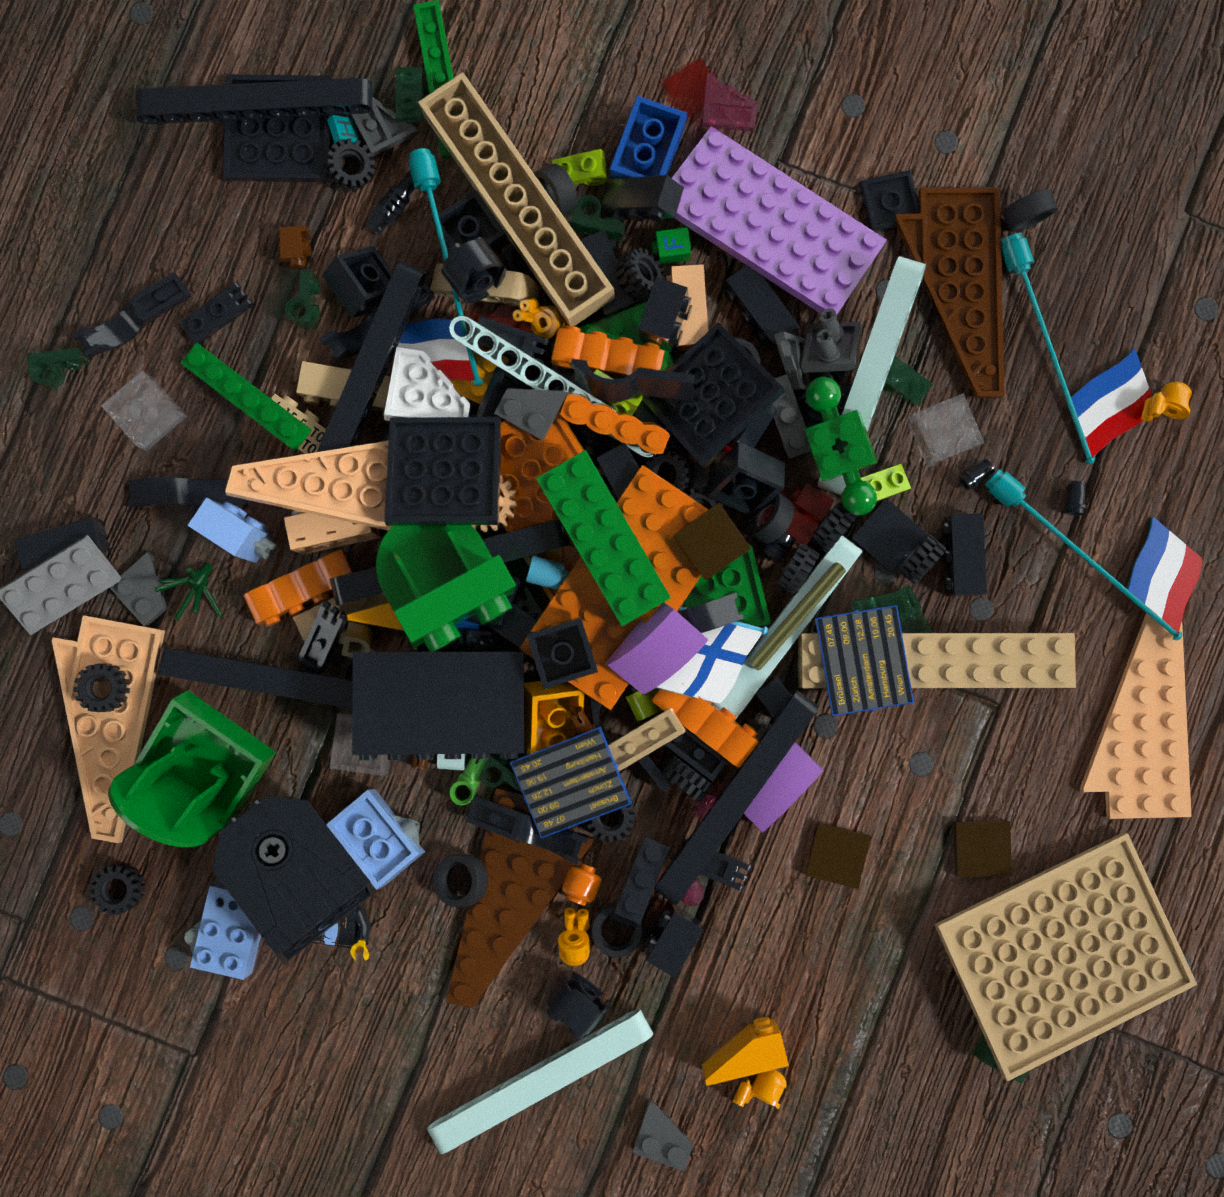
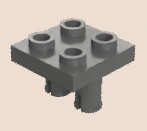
(831, 344)

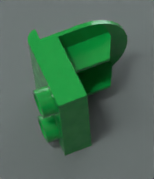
(440, 579)
(189, 775)

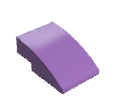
(656, 649)
(783, 787)

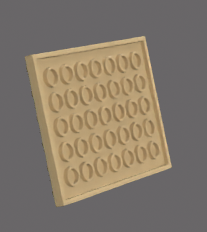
(1065, 955)

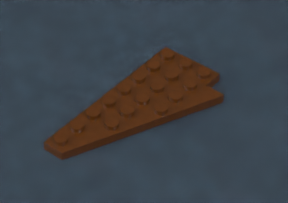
(963, 276)
(518, 890)

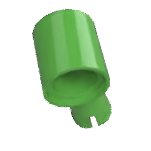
(470, 779)

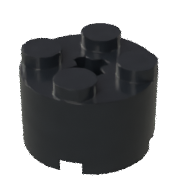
(473, 269)
(577, 1004)

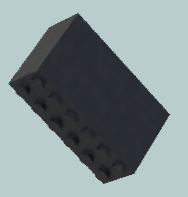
(438, 704)

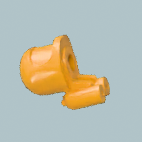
(543, 319)
(1170, 401)
(574, 941)
(767, 1087)

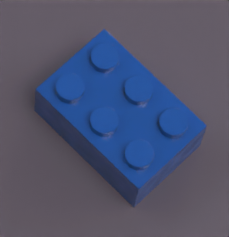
(648, 140)

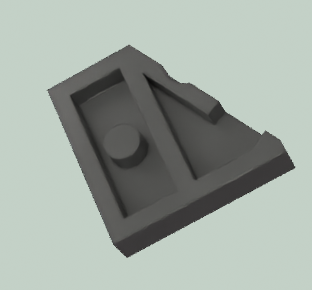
(381, 128)
(791, 352)
(138, 592)
(661, 1139)

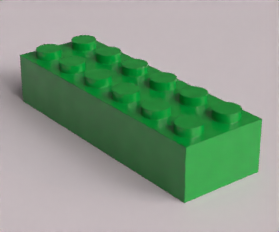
(603, 538)

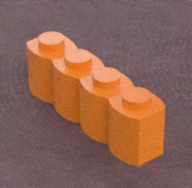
(612, 357)
(621, 425)
(297, 589)
(711, 725)

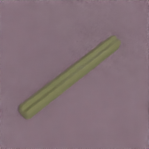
(797, 616)

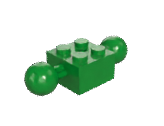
(858, 495)

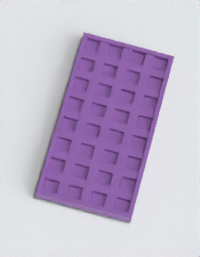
(773, 223)

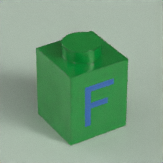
(672, 246)

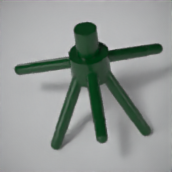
(197, 582)

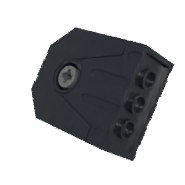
(302, 888)

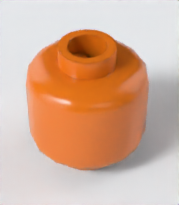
(581, 884)

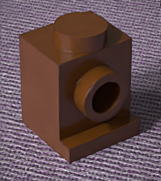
(295, 246)

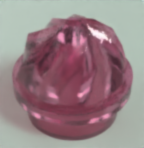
(703, 807)
(694, 894)

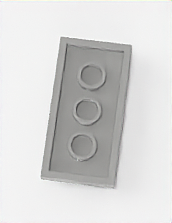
(59, 585)

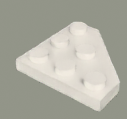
(421, 389)

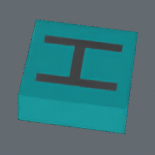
(342, 128)

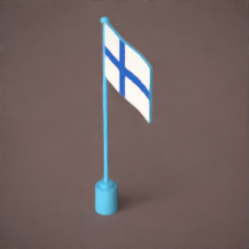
(710, 671)

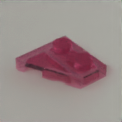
(727, 107)

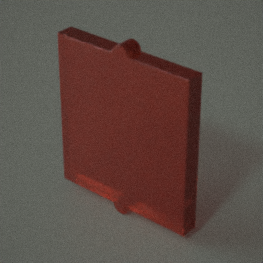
(688, 87)

